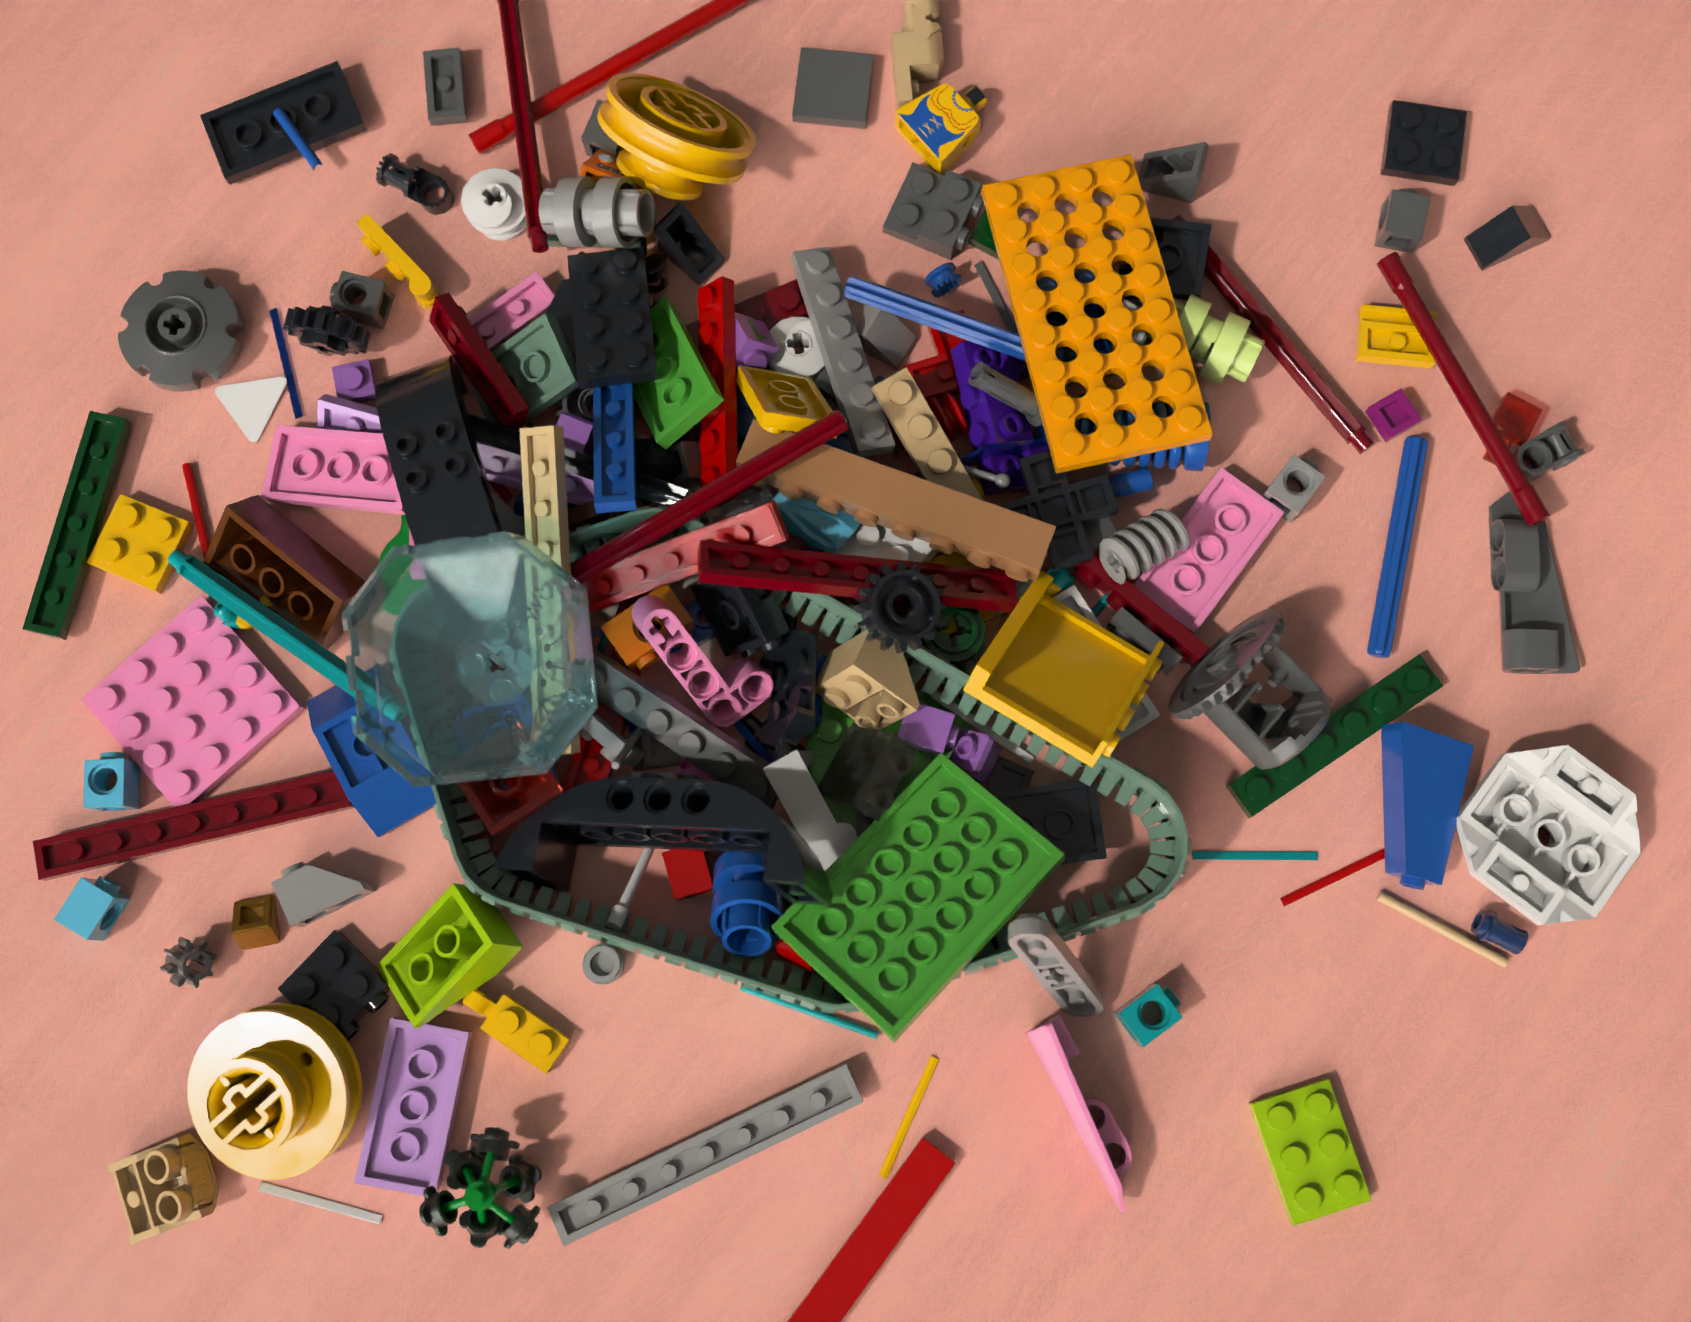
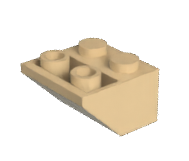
(867, 682)

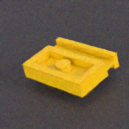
(1390, 338)

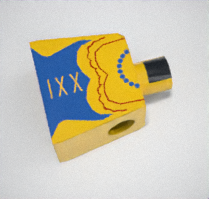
(941, 124)

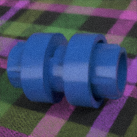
(744, 904)

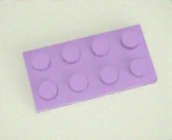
(413, 1107)

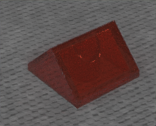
(510, 800)

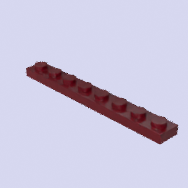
(844, 574)
(189, 825)

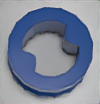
(943, 279)

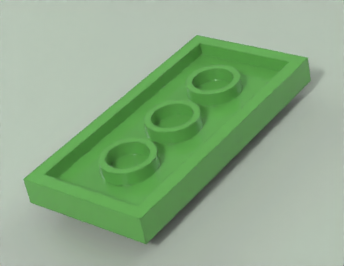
(684, 383)

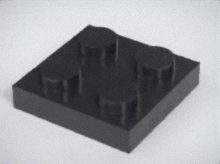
(1423, 143)

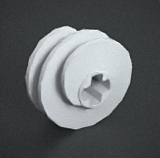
(495, 204)
(794, 333)

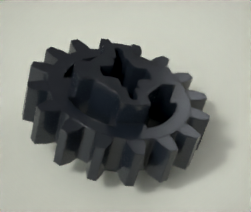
(326, 330)

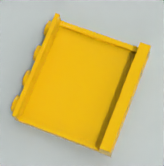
(1063, 675)

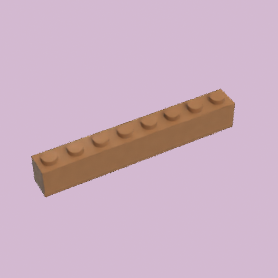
(907, 506)

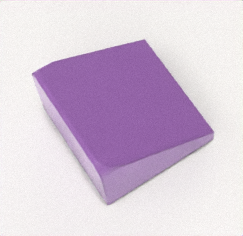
(577, 432)

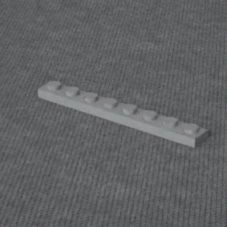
(704, 1154)

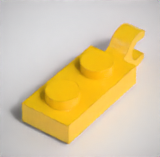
(519, 1029)

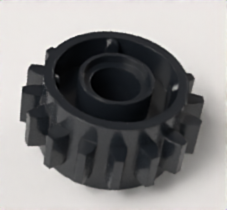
(878, 612)

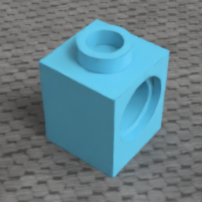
(126, 791)
(93, 908)

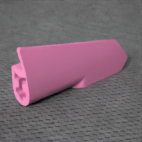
(1054, 1048)

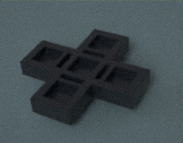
(1064, 506)

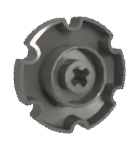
(181, 331)

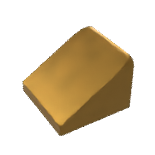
(255, 922)

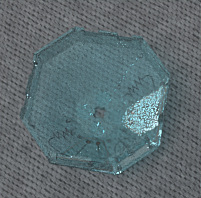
(424, 663)

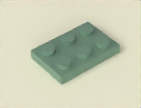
(537, 366)

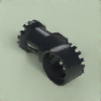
(414, 183)

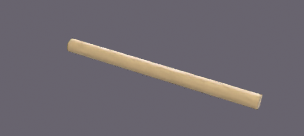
(1442, 929)

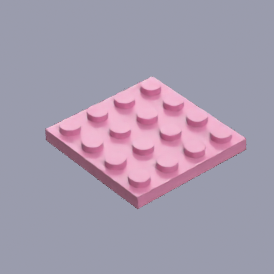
(192, 704)

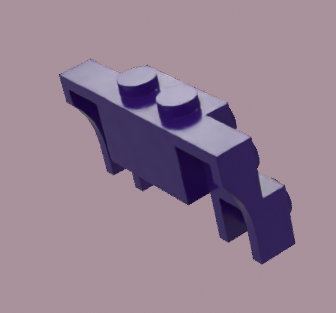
(990, 418)

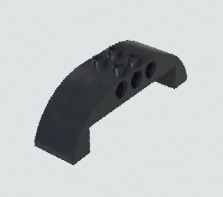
(435, 453)
(662, 815)

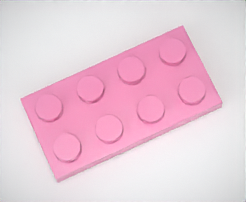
(331, 470)
(1224, 533)

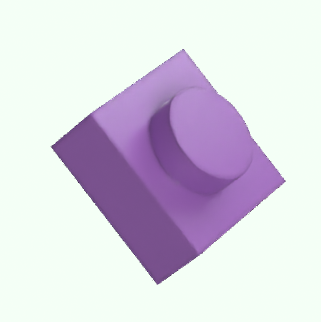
(355, 381)

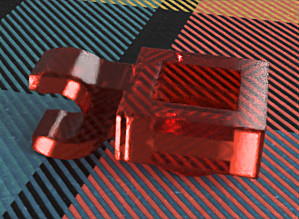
(1514, 420)

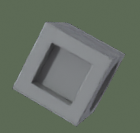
(1290, 502)

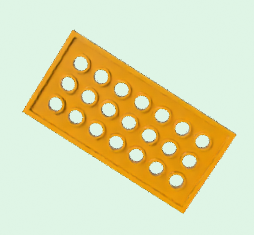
(1040, 339)

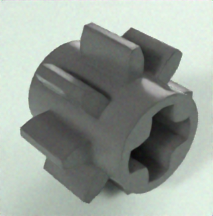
(179, 955)

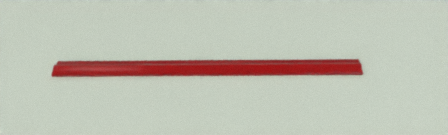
(1333, 877)

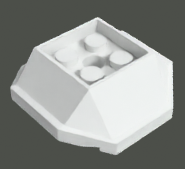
(1588, 827)

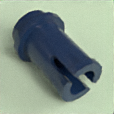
(1495, 930)

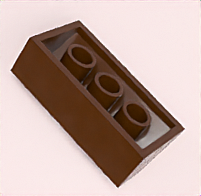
(277, 559)

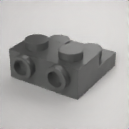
(934, 210)

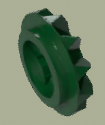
(966, 645)

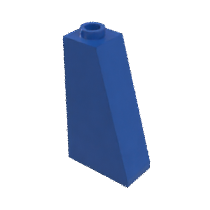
(1421, 800)

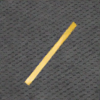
(908, 1117)

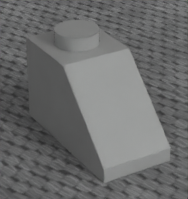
(315, 892)

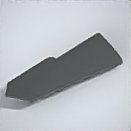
(1532, 607)

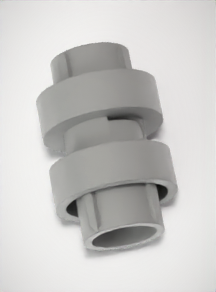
(599, 211)

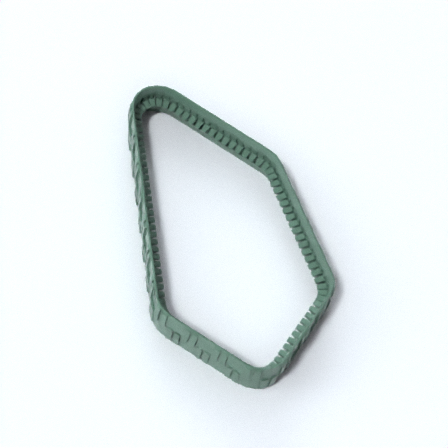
(922, 662)

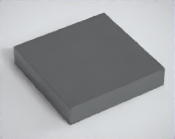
(833, 88)

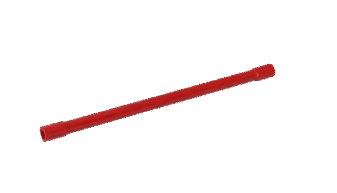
(501, 129)

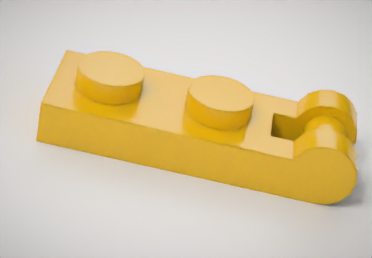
(398, 263)

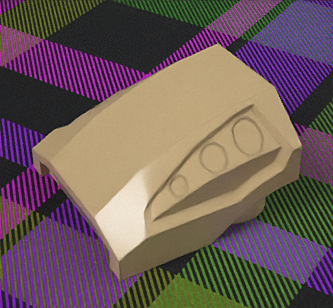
(165, 1187)

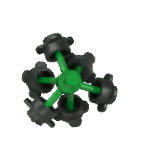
(485, 1215)

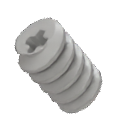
(1143, 544)

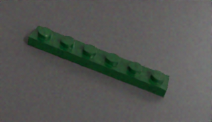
(77, 525)
(1343, 731)

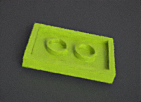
(1310, 1151)

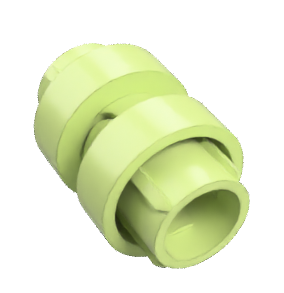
(1232, 347)

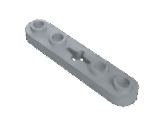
(1055, 965)

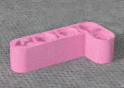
(690, 660)

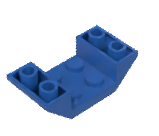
(368, 781)

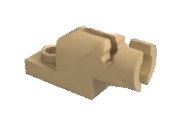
(916, 50)

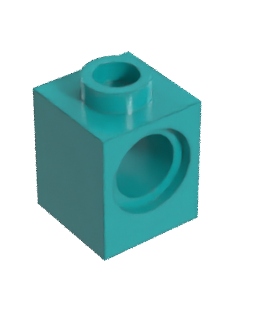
(1132, 1021)

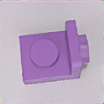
(975, 754)

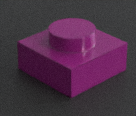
(1393, 415)

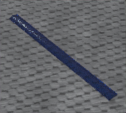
(286, 363)

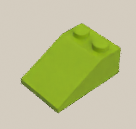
(448, 954)

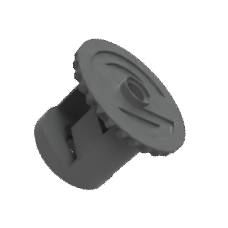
(1261, 731)

